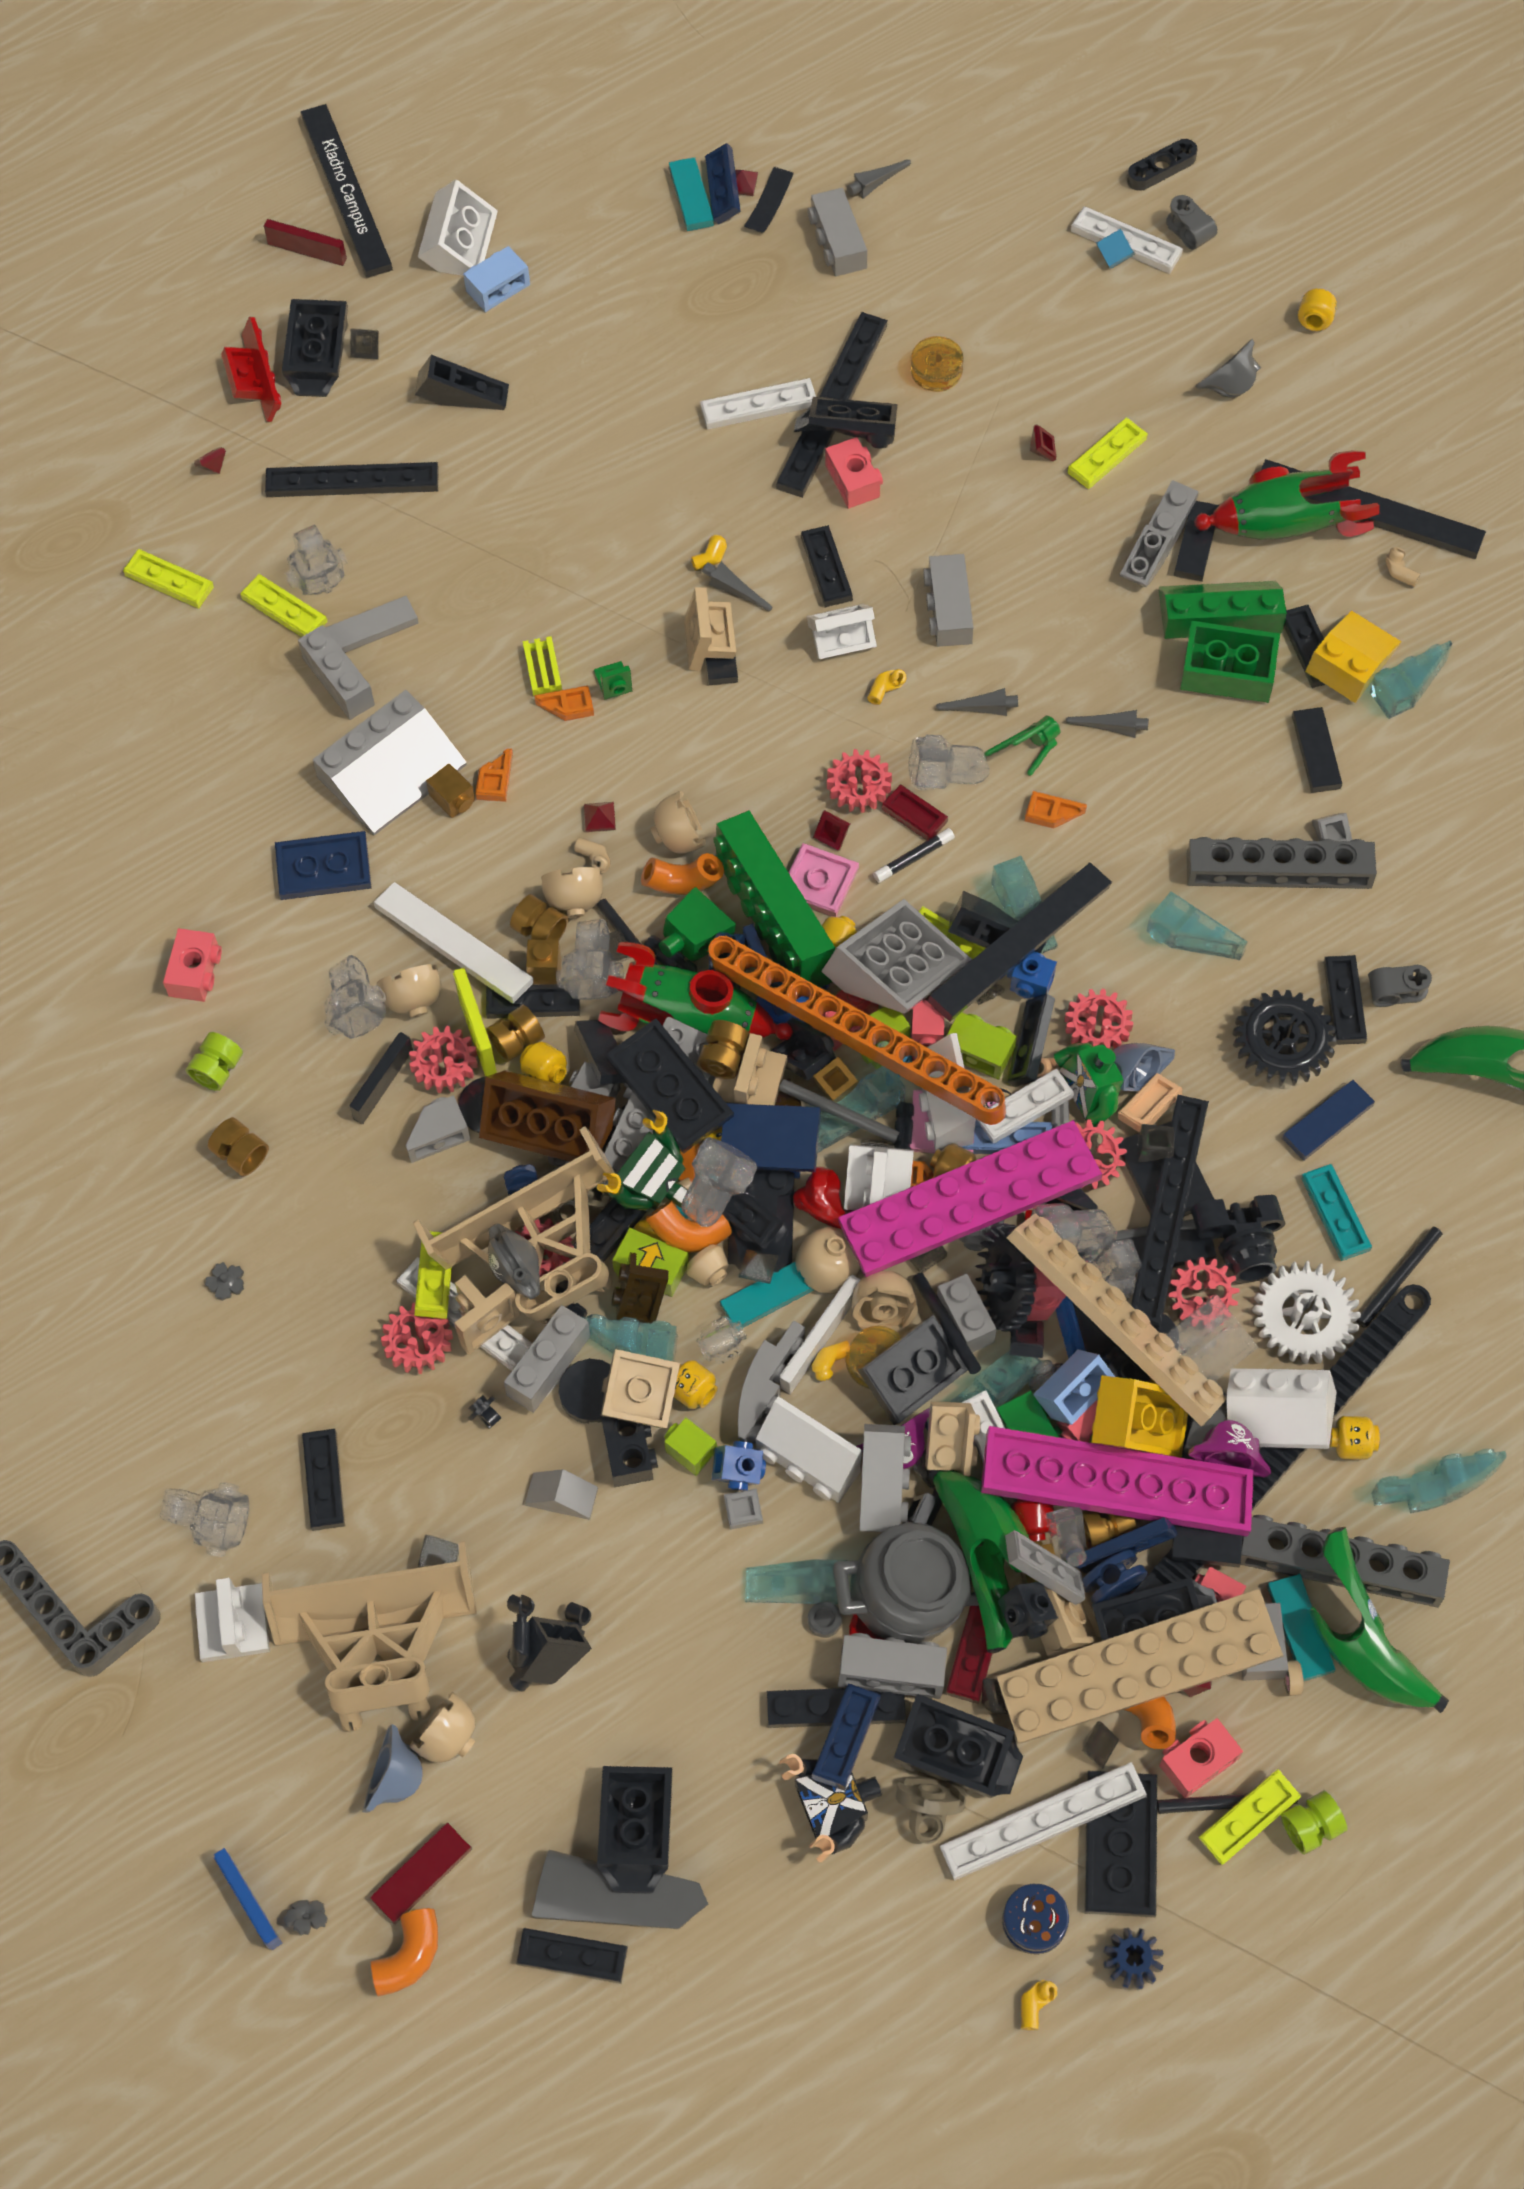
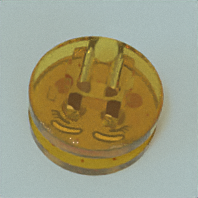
(937, 363)
(865, 1347)

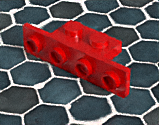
(250, 371)

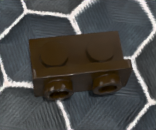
(639, 1291)

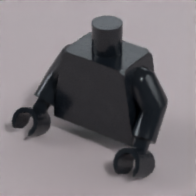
(545, 1647)

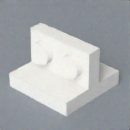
(842, 630)
(876, 1174)
(231, 1621)

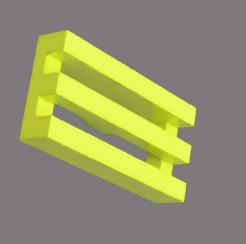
(538, 646)

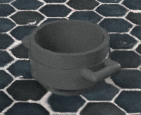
(906, 1583)

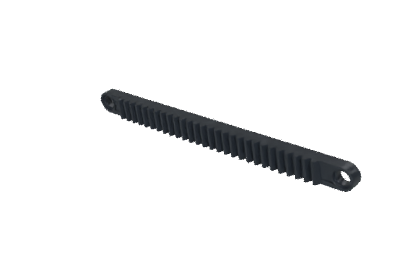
(1348, 1376)

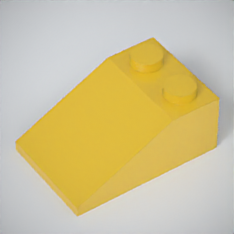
(1352, 655)
(1138, 1417)

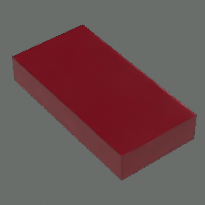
(914, 812)

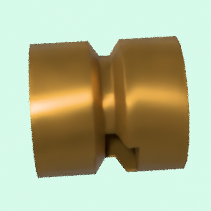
(535, 920)
(515, 1033)
(725, 1045)
(235, 1144)
(1105, 1527)

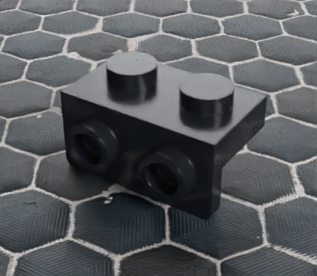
(806, 1050)

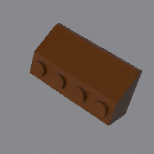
(543, 1115)

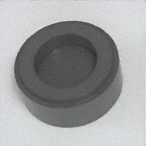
(824, 1619)

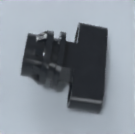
(1247, 1234)

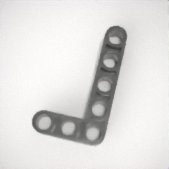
(61, 1617)

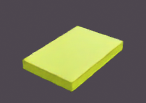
(474, 1022)

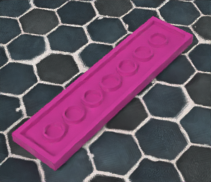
(969, 1198)
(1117, 1481)

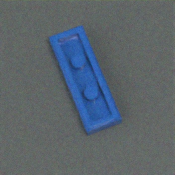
(247, 1899)

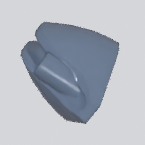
(1140, 1063)
(395, 1772)

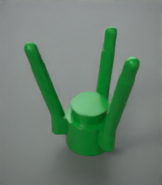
(1040, 733)

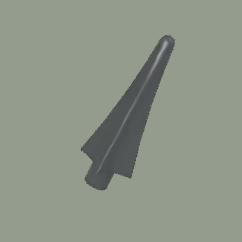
(868, 181)
(727, 581)
(993, 703)
(1122, 723)

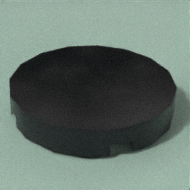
(582, 1388)

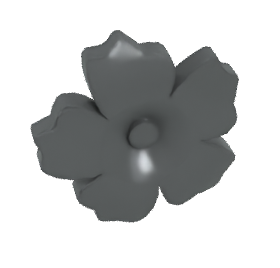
(225, 1281)
(305, 1915)

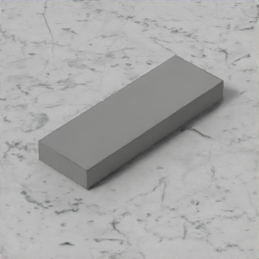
(373, 624)
(1045, 1567)

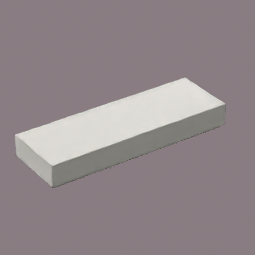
(1030, 1104)

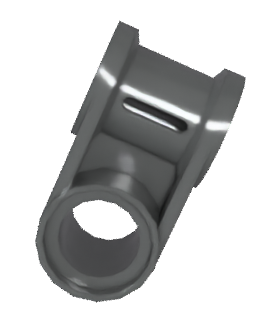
(1191, 226)
(1398, 985)

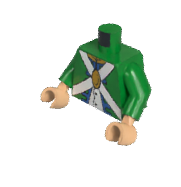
(1092, 1078)

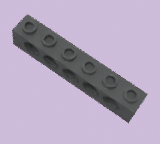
(1267, 872)
(1392, 1583)

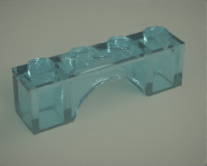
(872, 1097)

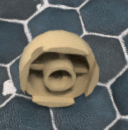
(677, 825)
(573, 891)
(412, 990)
(826, 1260)
(884, 1300)
(446, 1731)

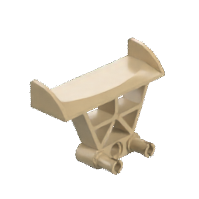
(521, 1209)
(369, 1617)

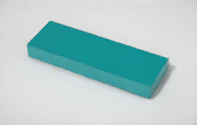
(691, 194)
(1336, 1212)
(765, 1298)
(1299, 1628)

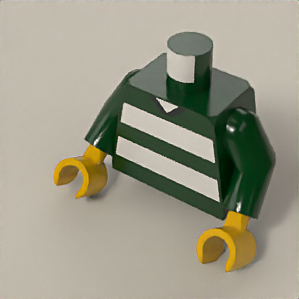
(649, 1171)

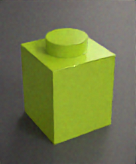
(689, 1445)

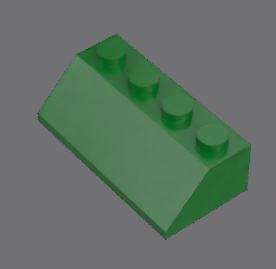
(1229, 604)

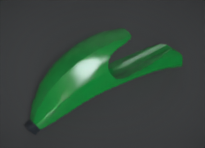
(1471, 1051)
(985, 1521)
(1366, 1650)

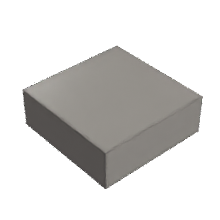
(743, 1509)

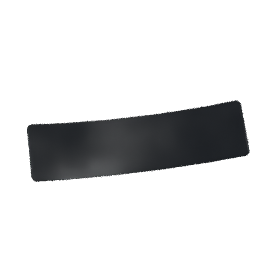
(770, 200)

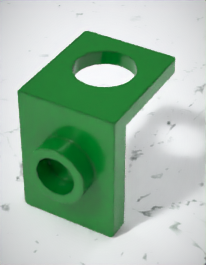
(614, 679)

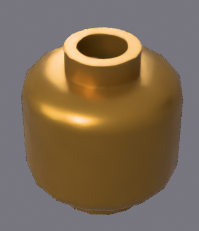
(950, 1159)

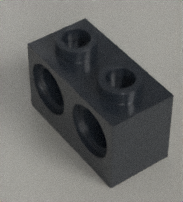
(622, 1448)

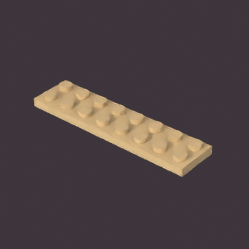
(1117, 1318)
(1139, 1666)

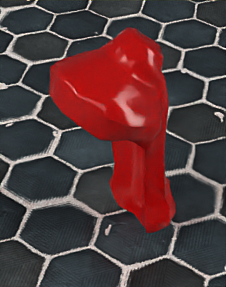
(821, 1197)

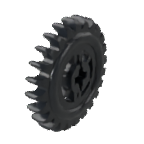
(1284, 1059)
(1006, 1280)

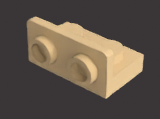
(952, 1437)

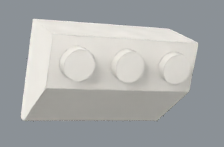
(457, 230)
(946, 1122)
(1283, 1406)
(808, 1451)

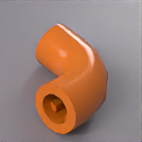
(681, 879)
(683, 1233)
(1157, 1723)
(413, 1957)

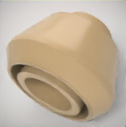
(708, 1266)

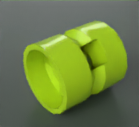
(212, 1065)
(1314, 1822)

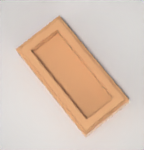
(1150, 1102)

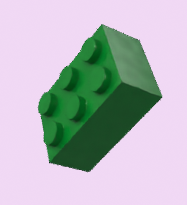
(1230, 661)

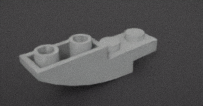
(1160, 534)
(760, 1386)

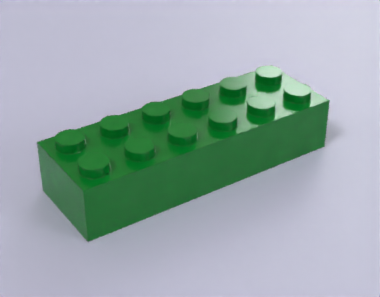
(772, 899)

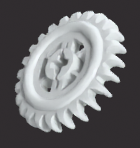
(1312, 1286)

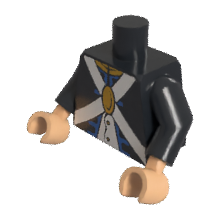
(833, 1814)

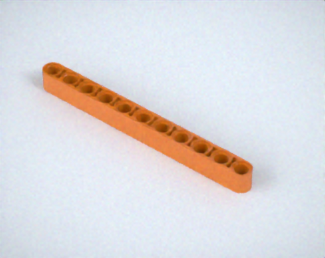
(863, 1040)

